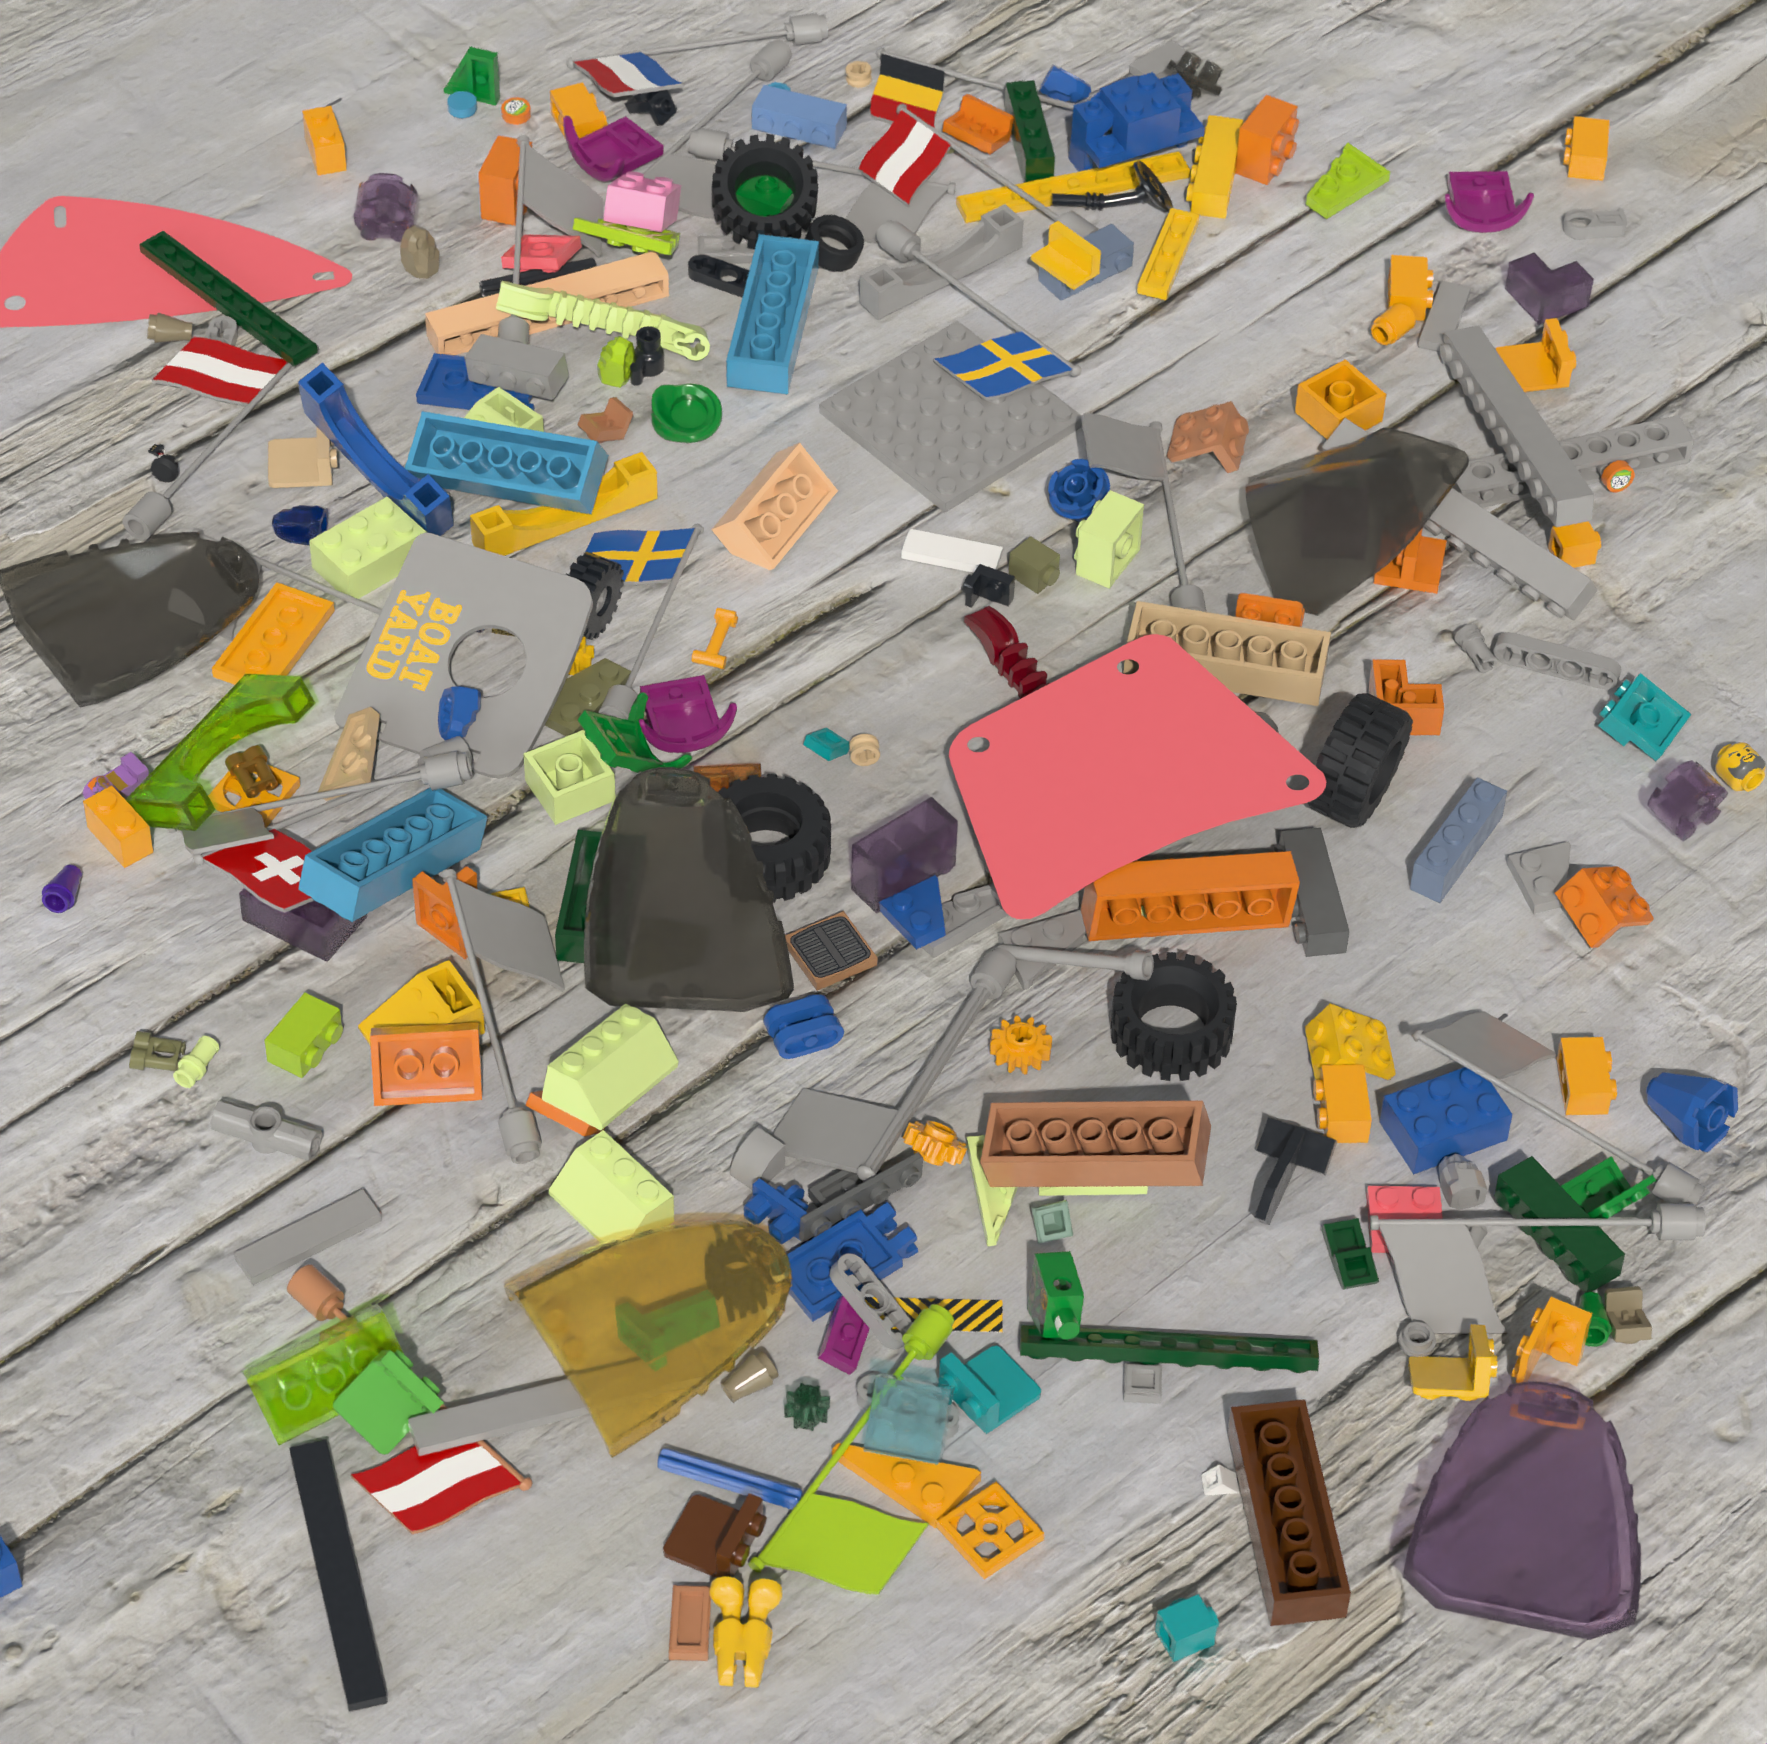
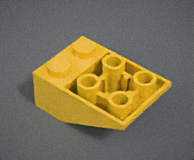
(428, 999)

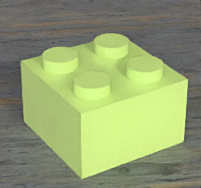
(1109, 539)
(569, 777)

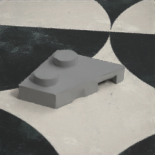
(1541, 874)

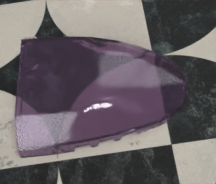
(1531, 1518)

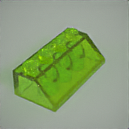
(302, 1381)

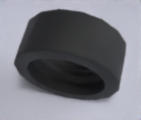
(841, 230)

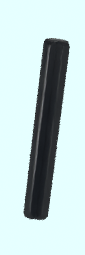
(492, 286)

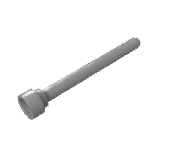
(1137, 965)

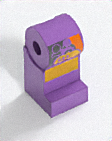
(123, 778)

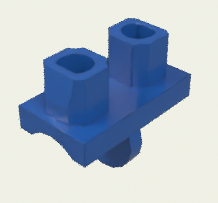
(779, 1205)

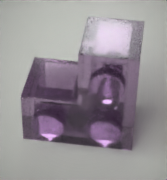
(1546, 291)

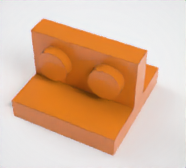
(1416, 566)
(436, 910)

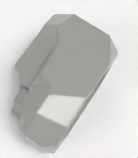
(1461, 1182)

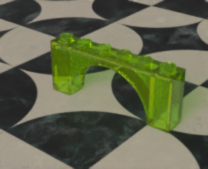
(171, 792)

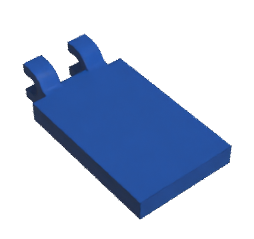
(448, 385)
(854, 1235)

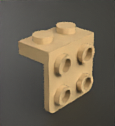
(301, 461)

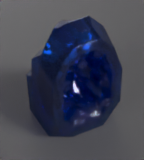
(300, 523)

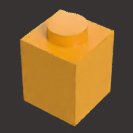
(1575, 544)

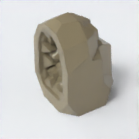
(419, 252)

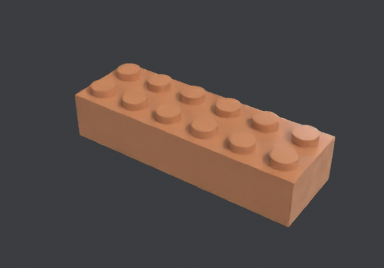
(1096, 1144)

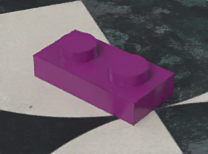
(844, 1338)

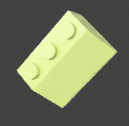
(611, 1191)

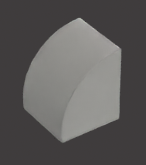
(758, 1158)

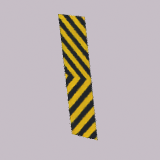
(967, 1313)

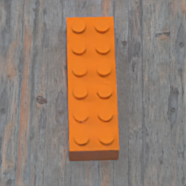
(1192, 896)

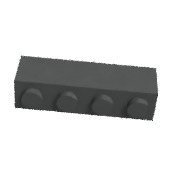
(1318, 905)

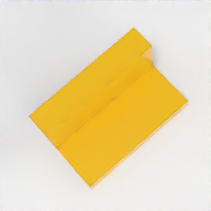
(1068, 256)

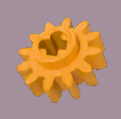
(1021, 1045)
(935, 1142)

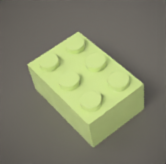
(365, 548)

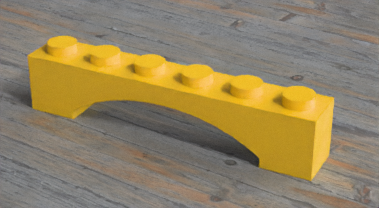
(622, 488)

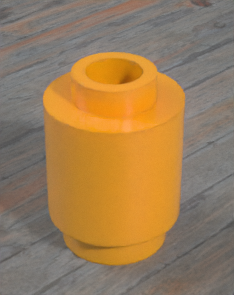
(1393, 324)

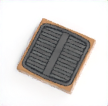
(830, 950)

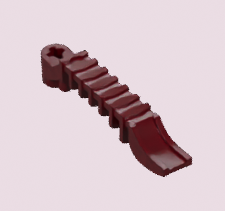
(1005, 650)

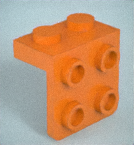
(1270, 609)
(1603, 902)

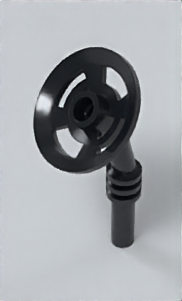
(1148, 189)

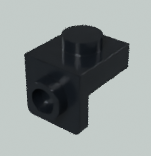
(657, 103)

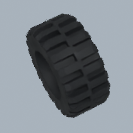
(1361, 759)
(791, 810)

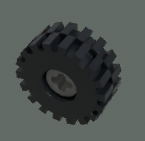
(604, 582)

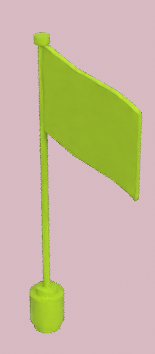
(839, 1537)

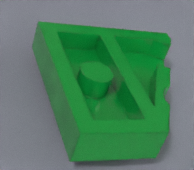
(478, 75)

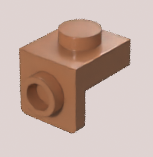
(607, 425)

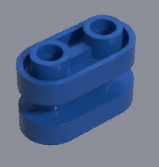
(803, 1026)

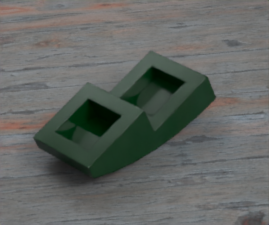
(1349, 1254)

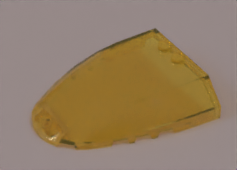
(655, 1317)

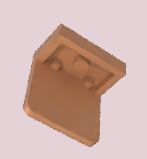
(1209, 430)

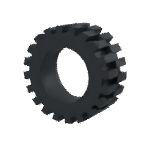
(764, 159)
(1180, 985)

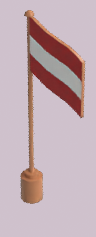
(411, 1487)

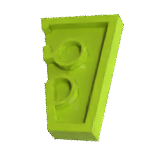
(1346, 182)

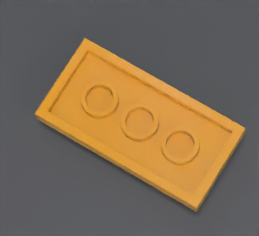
(274, 634)

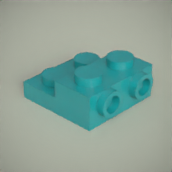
(1643, 716)

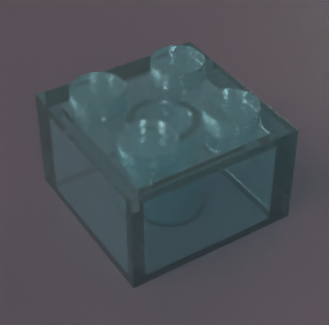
(909, 1418)

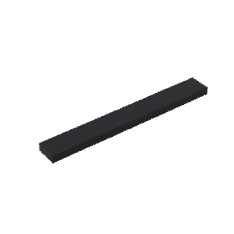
(338, 1576)

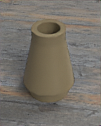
(168, 329)
(750, 1377)

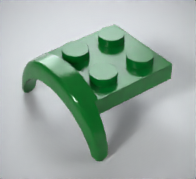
(623, 741)

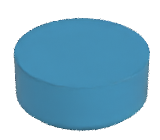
(462, 104)

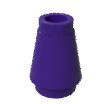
(62, 889)

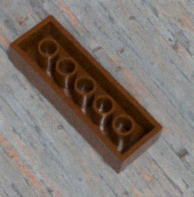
(1288, 1513)

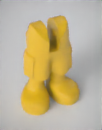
(739, 1641)

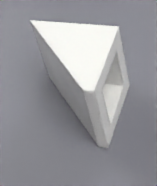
(1219, 1481)

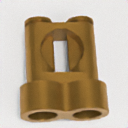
(251, 761)

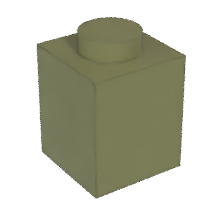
(1034, 565)

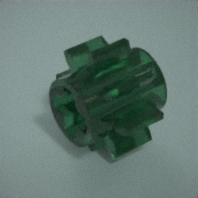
(807, 1407)

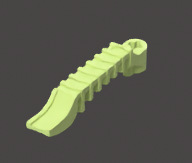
(545, 302)

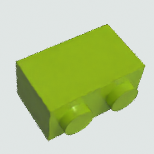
(303, 1035)

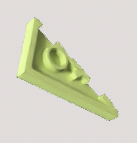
(992, 1201)

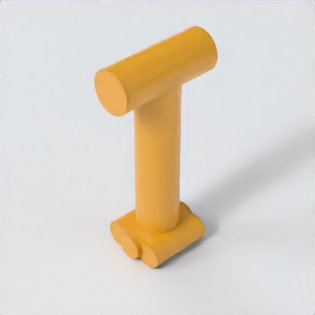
(724, 620)

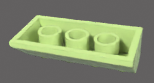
(610, 1068)

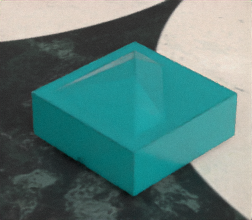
(827, 744)

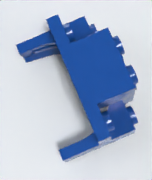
(1144, 117)

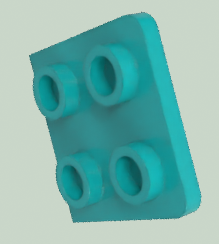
(989, 1387)

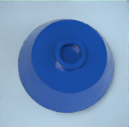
(1077, 489)

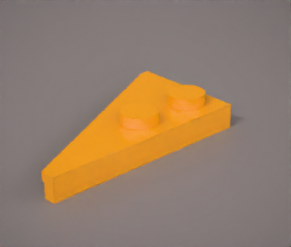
(918, 1486)

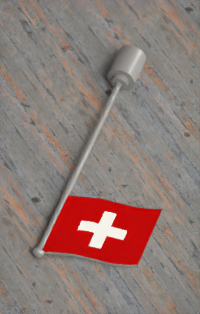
(274, 866)

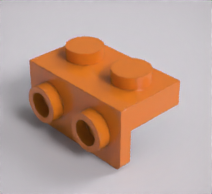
(980, 125)

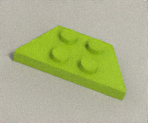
(640, 239)

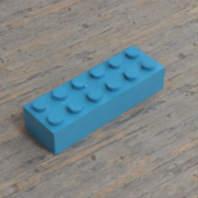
(772, 314)
(508, 462)
(388, 851)

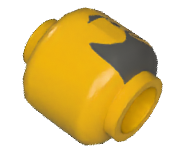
(1740, 766)

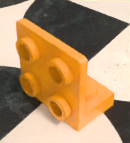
(1557, 1331)

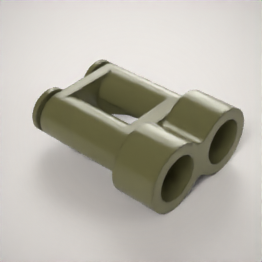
(143, 1052)

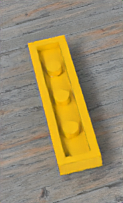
(1168, 254)

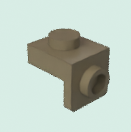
(1626, 1315)

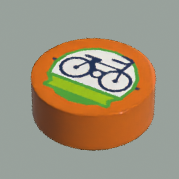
(516, 110)
(1617, 476)

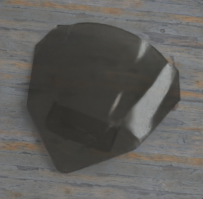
(1346, 512)

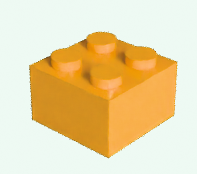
(1338, 395)

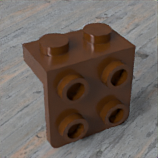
(715, 1535)

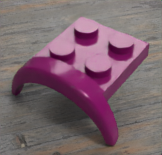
(612, 149)
(1484, 201)
(683, 716)

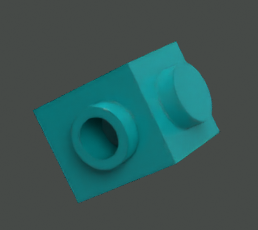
(1186, 1627)

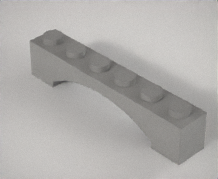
(994, 237)

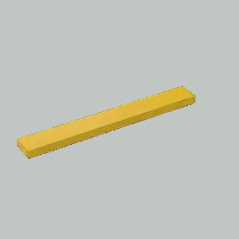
(1098, 180)

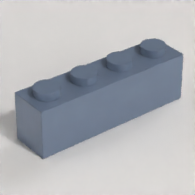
(1458, 840)

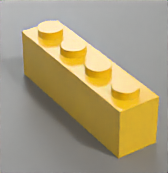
(1215, 167)

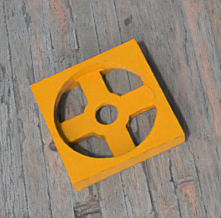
(230, 783)
(994, 1496)

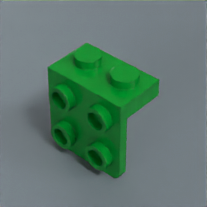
(1604, 1190)

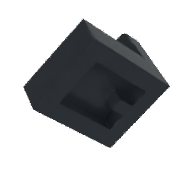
(989, 584)

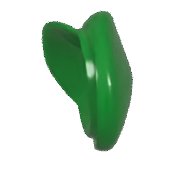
(685, 412)

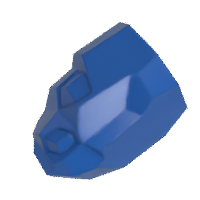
(1064, 85)
(457, 711)

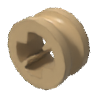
(858, 74)
(864, 749)

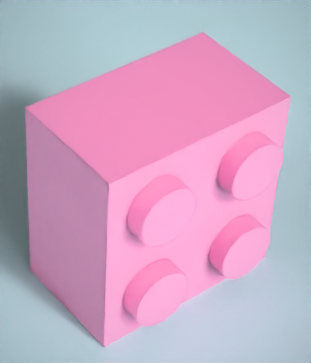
(642, 201)

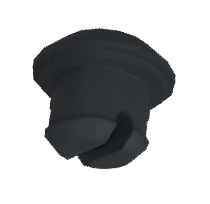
(165, 468)

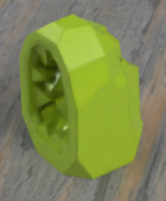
(615, 362)

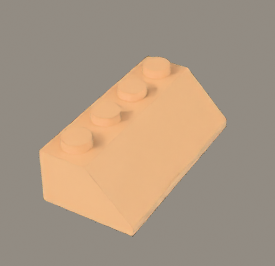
(775, 508)

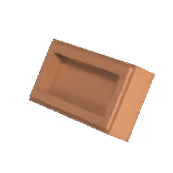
(690, 1623)

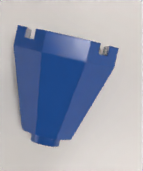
(1693, 1107)

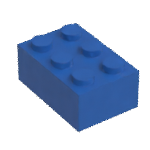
(1445, 1118)

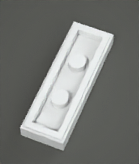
(950, 551)

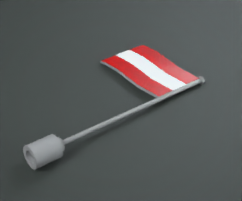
(914, 152)
(217, 373)

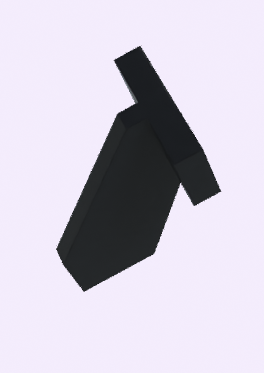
(1293, 1148)

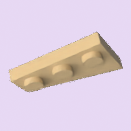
(354, 752)

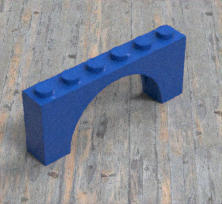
(333, 413)

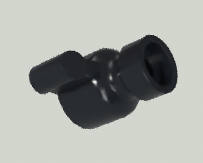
(647, 356)

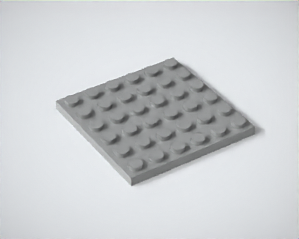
(939, 429)

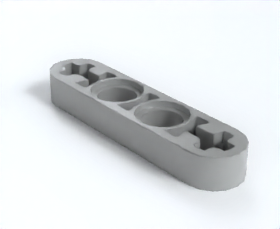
(1557, 657)

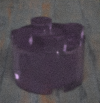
(385, 207)
(1687, 799)

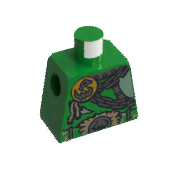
(1059, 1307)

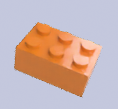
(426, 1064)

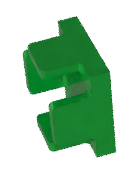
(764, 195)

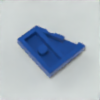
(917, 912)

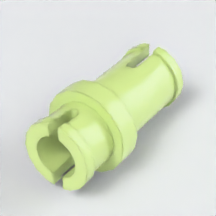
(193, 1066)

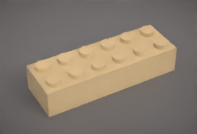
(1242, 652)

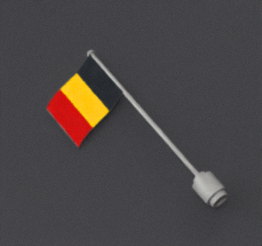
(920, 88)

